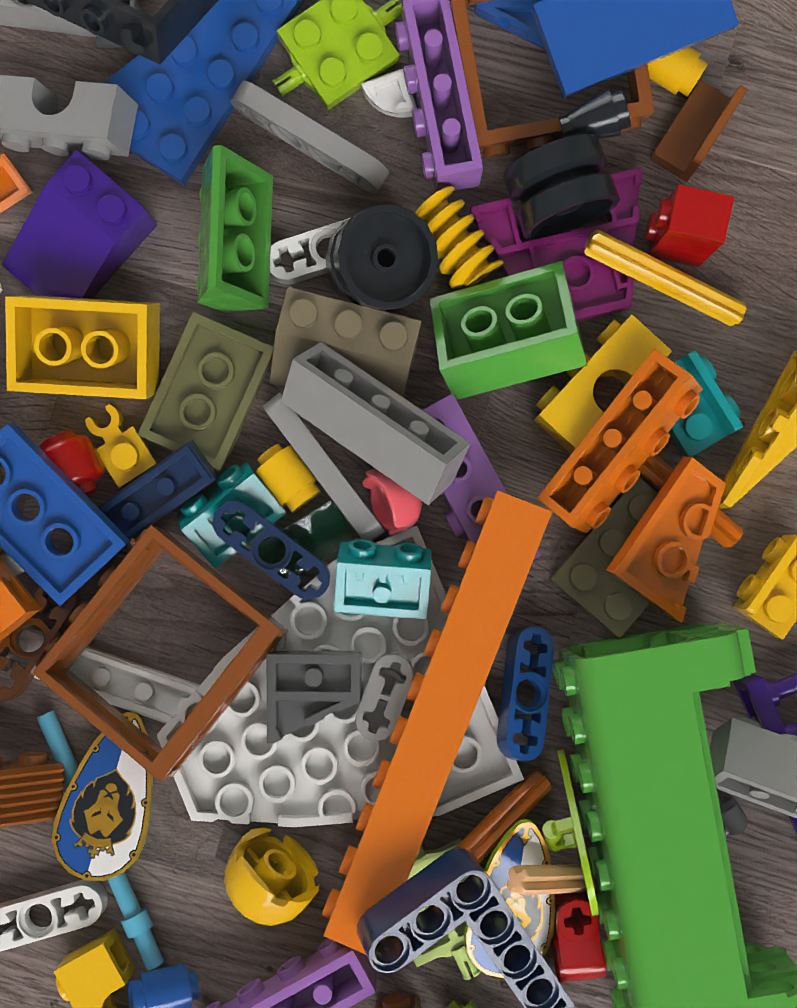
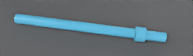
(136, 919)

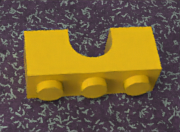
(573, 411)
(94, 972)

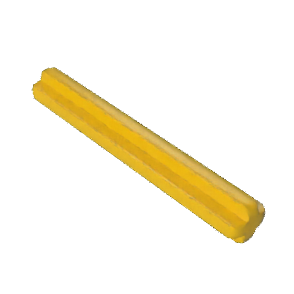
(664, 278)

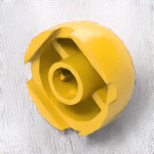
(270, 878)

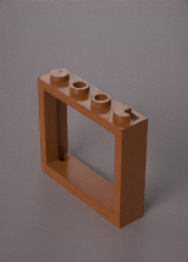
(537, 133)
(93, 615)

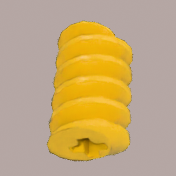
(455, 243)

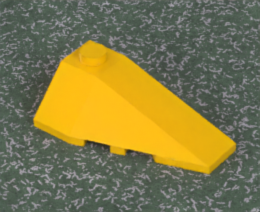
(769, 439)

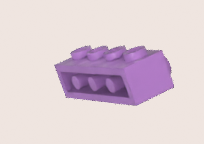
(441, 94)
(474, 478)
(327, 979)

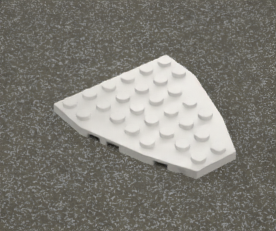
(328, 768)

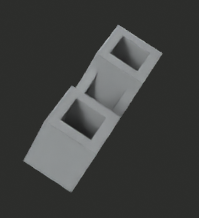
(94, 122)

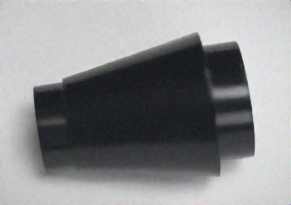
(600, 116)

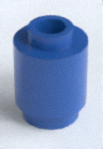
(164, 988)

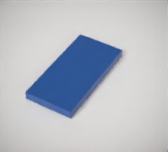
(608, 38)

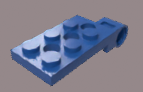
(61, 506)

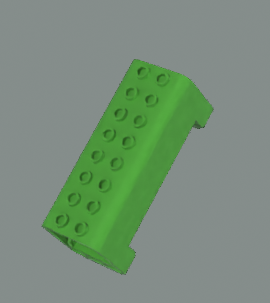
(660, 819)

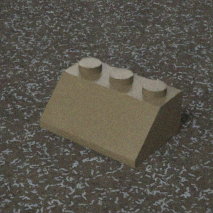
(367, 337)

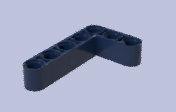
(449, 906)

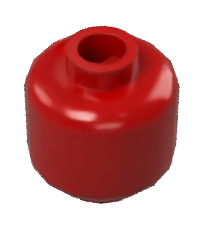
(76, 458)

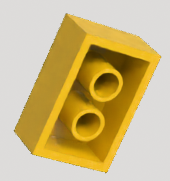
(82, 346)

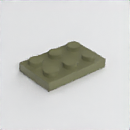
(207, 390)
(584, 570)

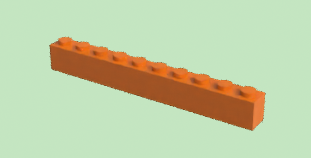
(440, 712)

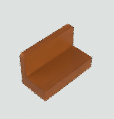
(696, 129)

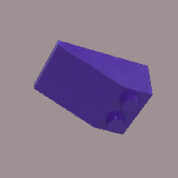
(77, 233)

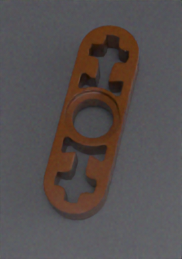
(20, 673)

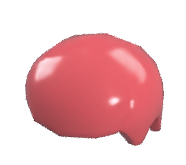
(391, 503)

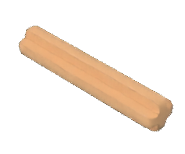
(546, 879)

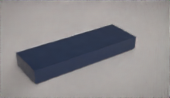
(159, 490)

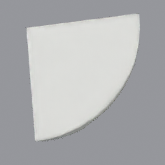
(389, 94)

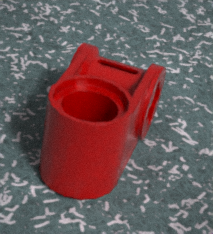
(576, 940)

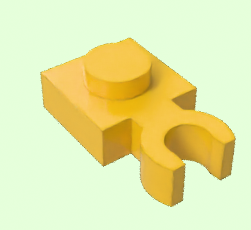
(124, 452)

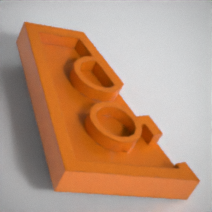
(667, 540)

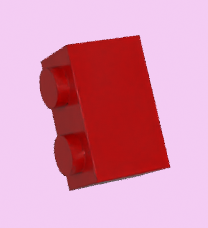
(689, 225)

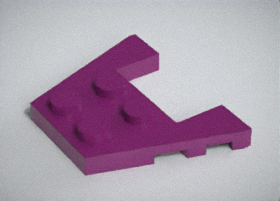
(592, 285)

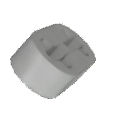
(395, 699)

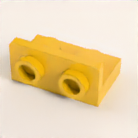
(772, 593)

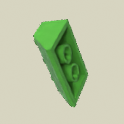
(234, 233)
(507, 331)

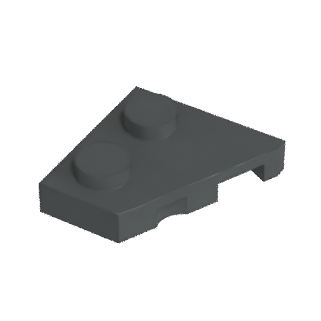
(309, 687)

